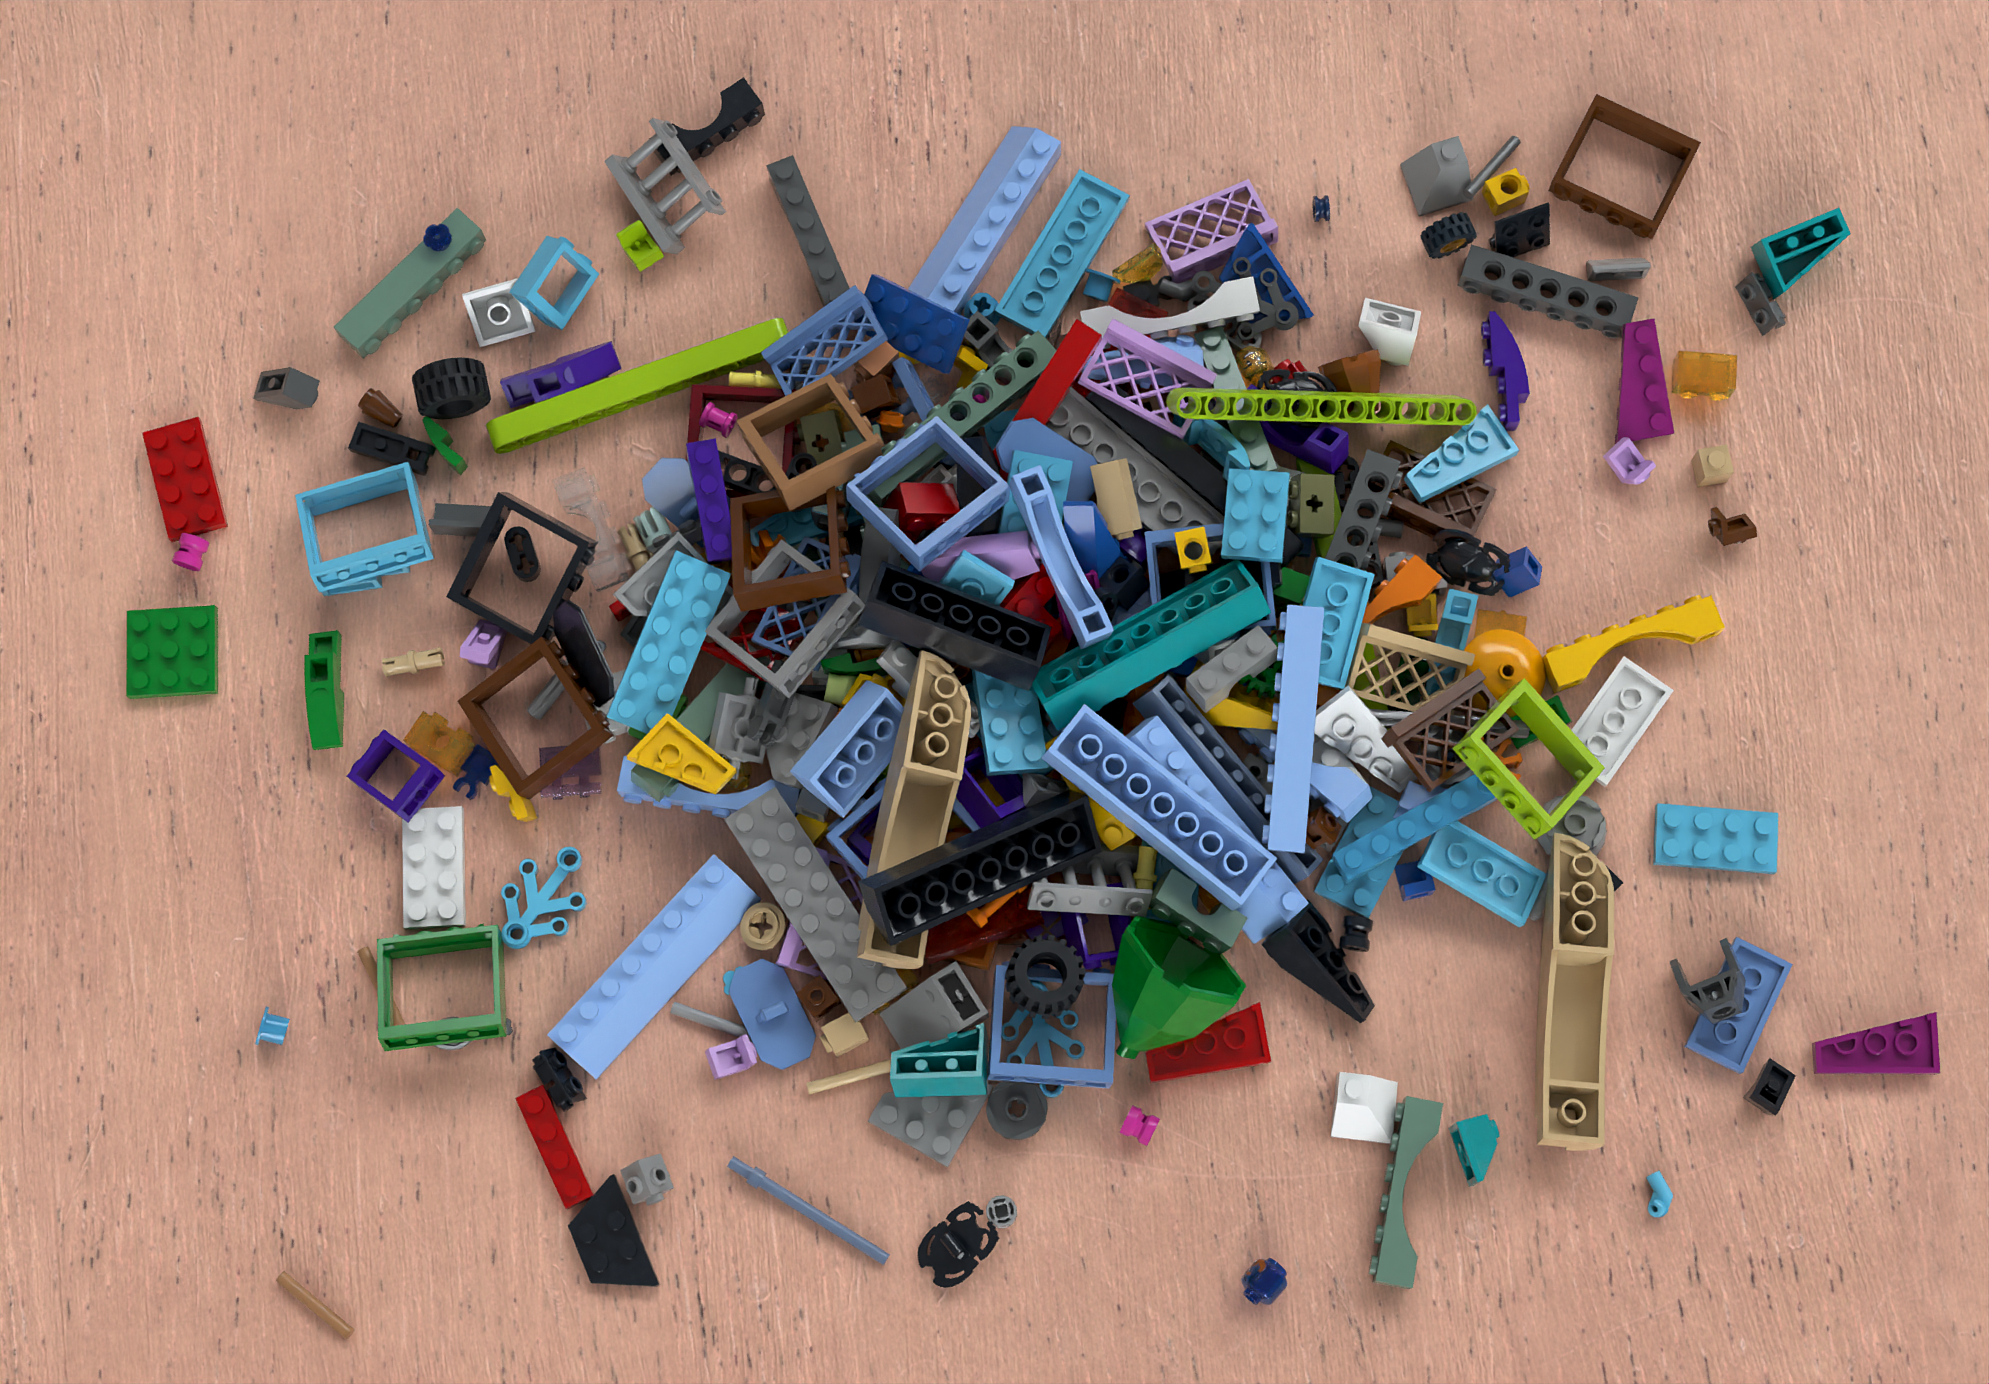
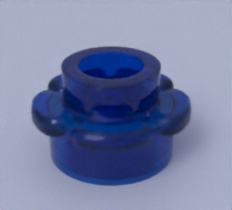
(437, 244)

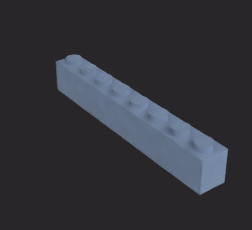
(1221, 767)

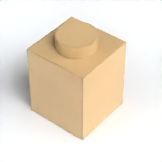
(1712, 465)
(843, 1035)

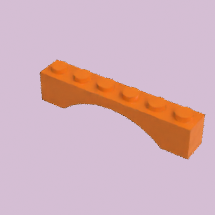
(1408, 588)

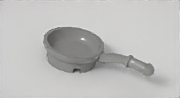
(1581, 822)

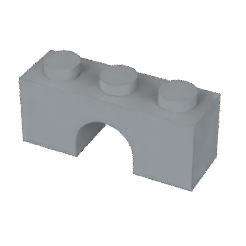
(1216, 678)

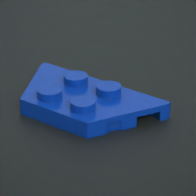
(1255, 249)

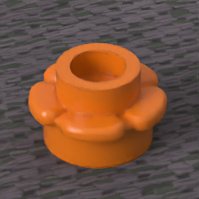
(890, 421)

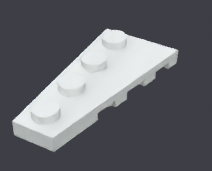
(1355, 731)

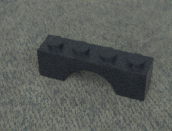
(738, 110)

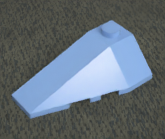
(1181, 344)

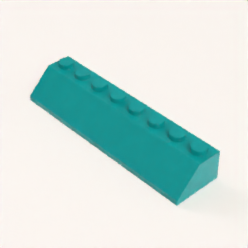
(1151, 643)

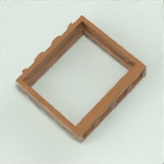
(827, 474)

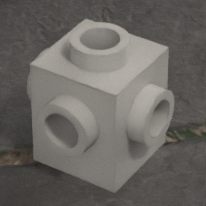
(647, 1180)

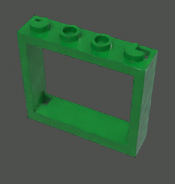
(446, 1030)

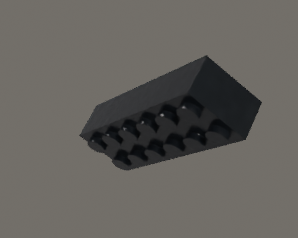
(955, 626)

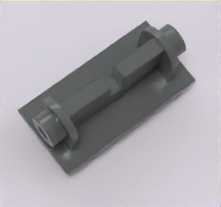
(1755, 296)

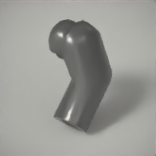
(1181, 291)

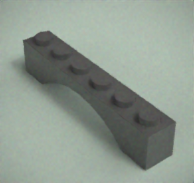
(807, 229)

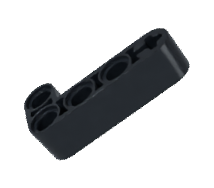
(755, 474)

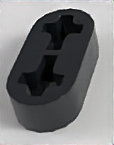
(1339, 482)
(516, 555)

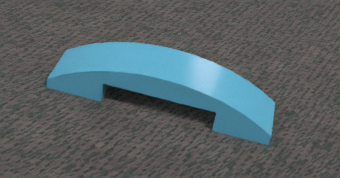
(1216, 442)
(1453, 630)

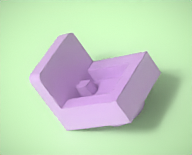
(1628, 462)
(731, 1057)

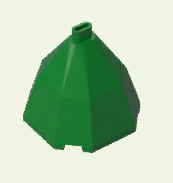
(1167, 987)

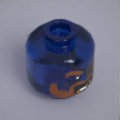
(1264, 1281)

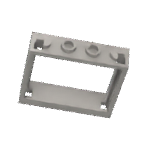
(815, 644)

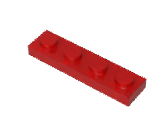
(555, 1147)

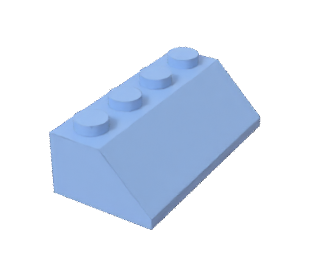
(852, 749)

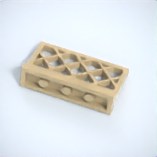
(1406, 646)

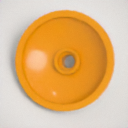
(1501, 649)

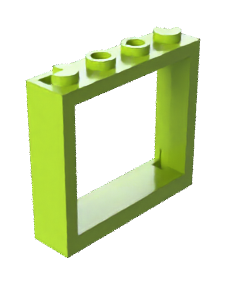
(1557, 739)

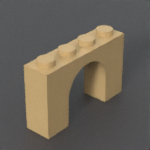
(1116, 497)

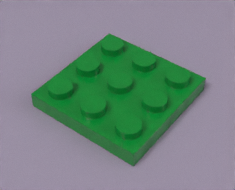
(172, 652)

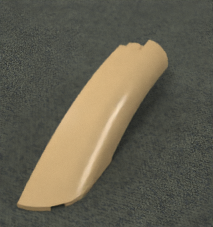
(918, 791)
(1573, 998)

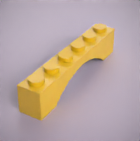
(1687, 623)

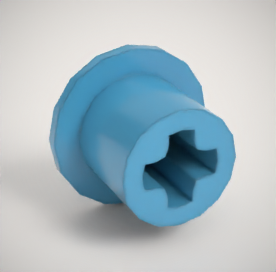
(1099, 285)
(985, 305)
(272, 1028)

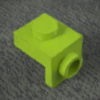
(639, 246)

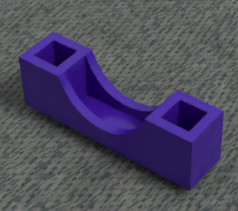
(1320, 446)
(710, 499)

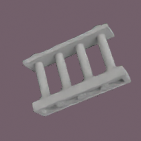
(639, 190)
(1096, 898)

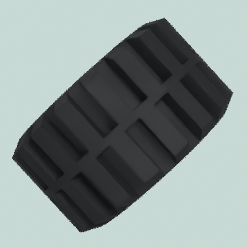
(451, 388)
(1047, 952)

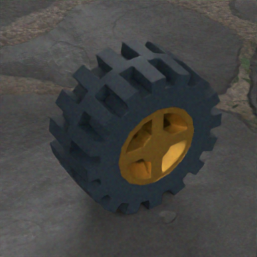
(1448, 235)

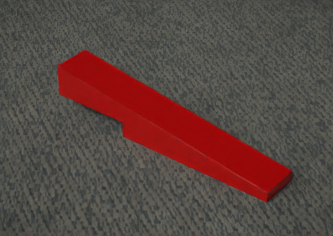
(1058, 377)

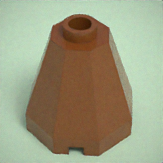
(1355, 374)

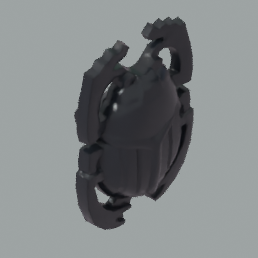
(1299, 383)
(1467, 561)
(956, 1246)

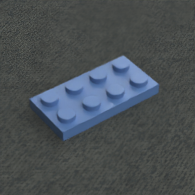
(1735, 1038)

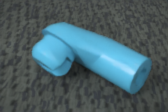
(1661, 1196)

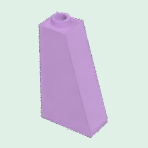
(1007, 552)

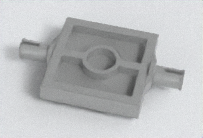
(731, 725)

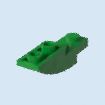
(323, 690)

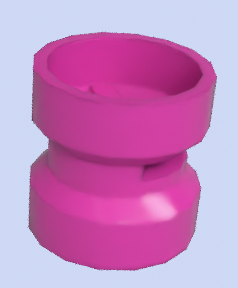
(190, 552)
(1139, 1125)

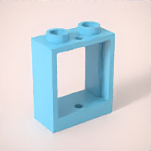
(536, 272)

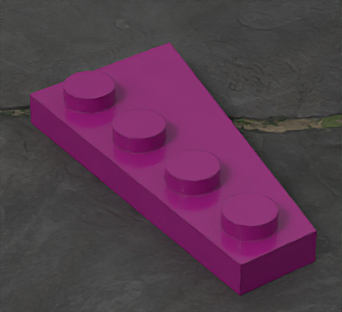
(1643, 391)
(1893, 1048)

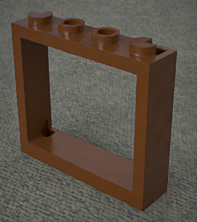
(1642, 129)
(791, 588)
(599, 733)

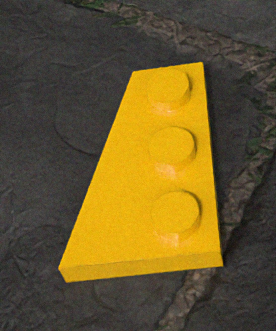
(682, 755)

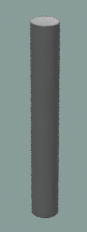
(1492, 166)

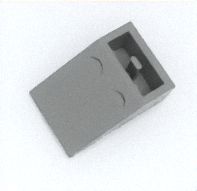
(935, 1009)

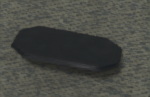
(584, 651)

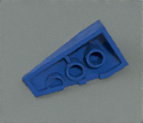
(1090, 538)

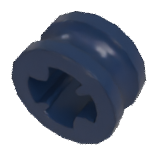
(1321, 208)

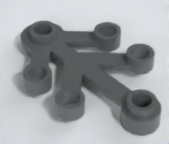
(1266, 308)

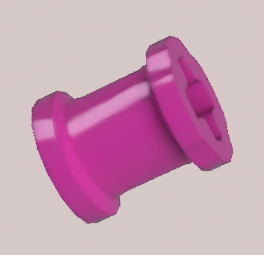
(718, 419)

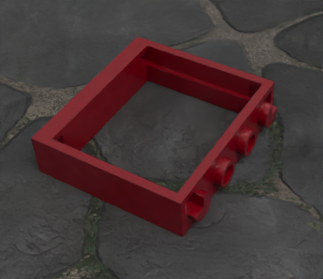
(701, 393)

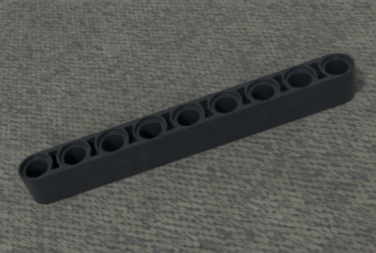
(1179, 459)

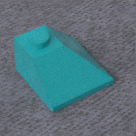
(1475, 1145)

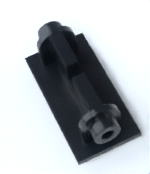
(553, 1066)

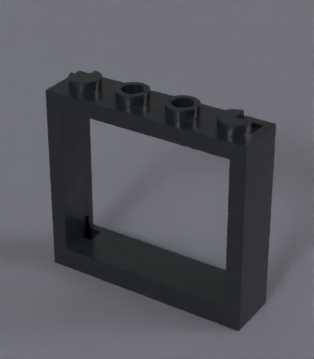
(483, 545)

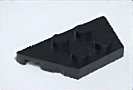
(610, 1240)

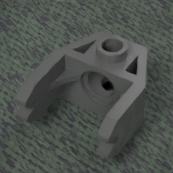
(1719, 995)

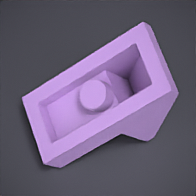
(484, 644)

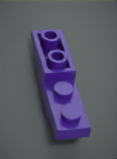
(1508, 365)
(561, 376)

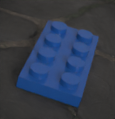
(916, 324)

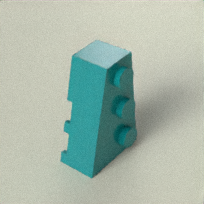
(1796, 250)
(943, 1067)

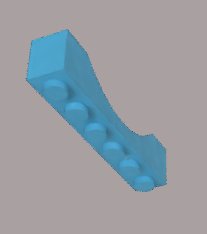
(1411, 828)

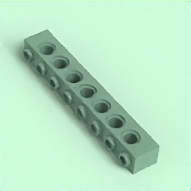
(1031, 348)

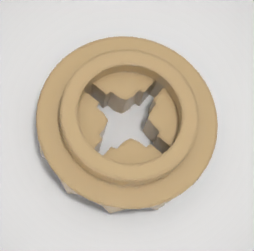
(756, 915)

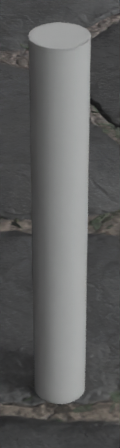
(708, 1020)

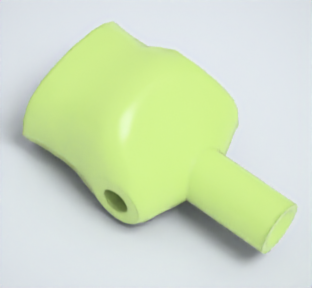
(838, 687)

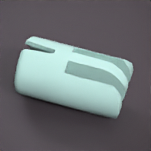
(651, 525)

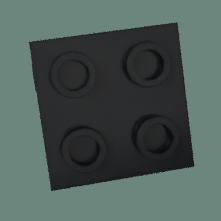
(1522, 231)

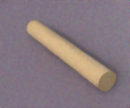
(849, 1077)

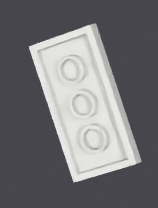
(1620, 715)
(434, 869)

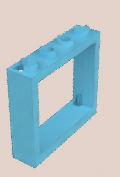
(369, 561)

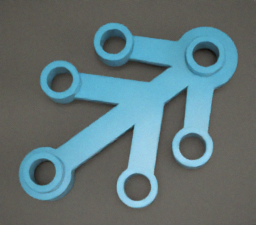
(540, 902)
(1042, 1033)

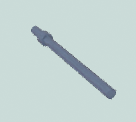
(758, 1178)

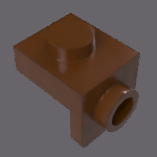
(1731, 530)
(1321, 828)

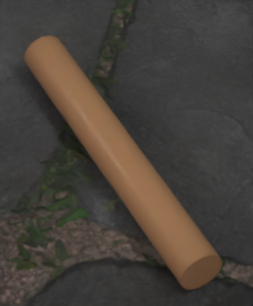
(371, 968)
(315, 1305)

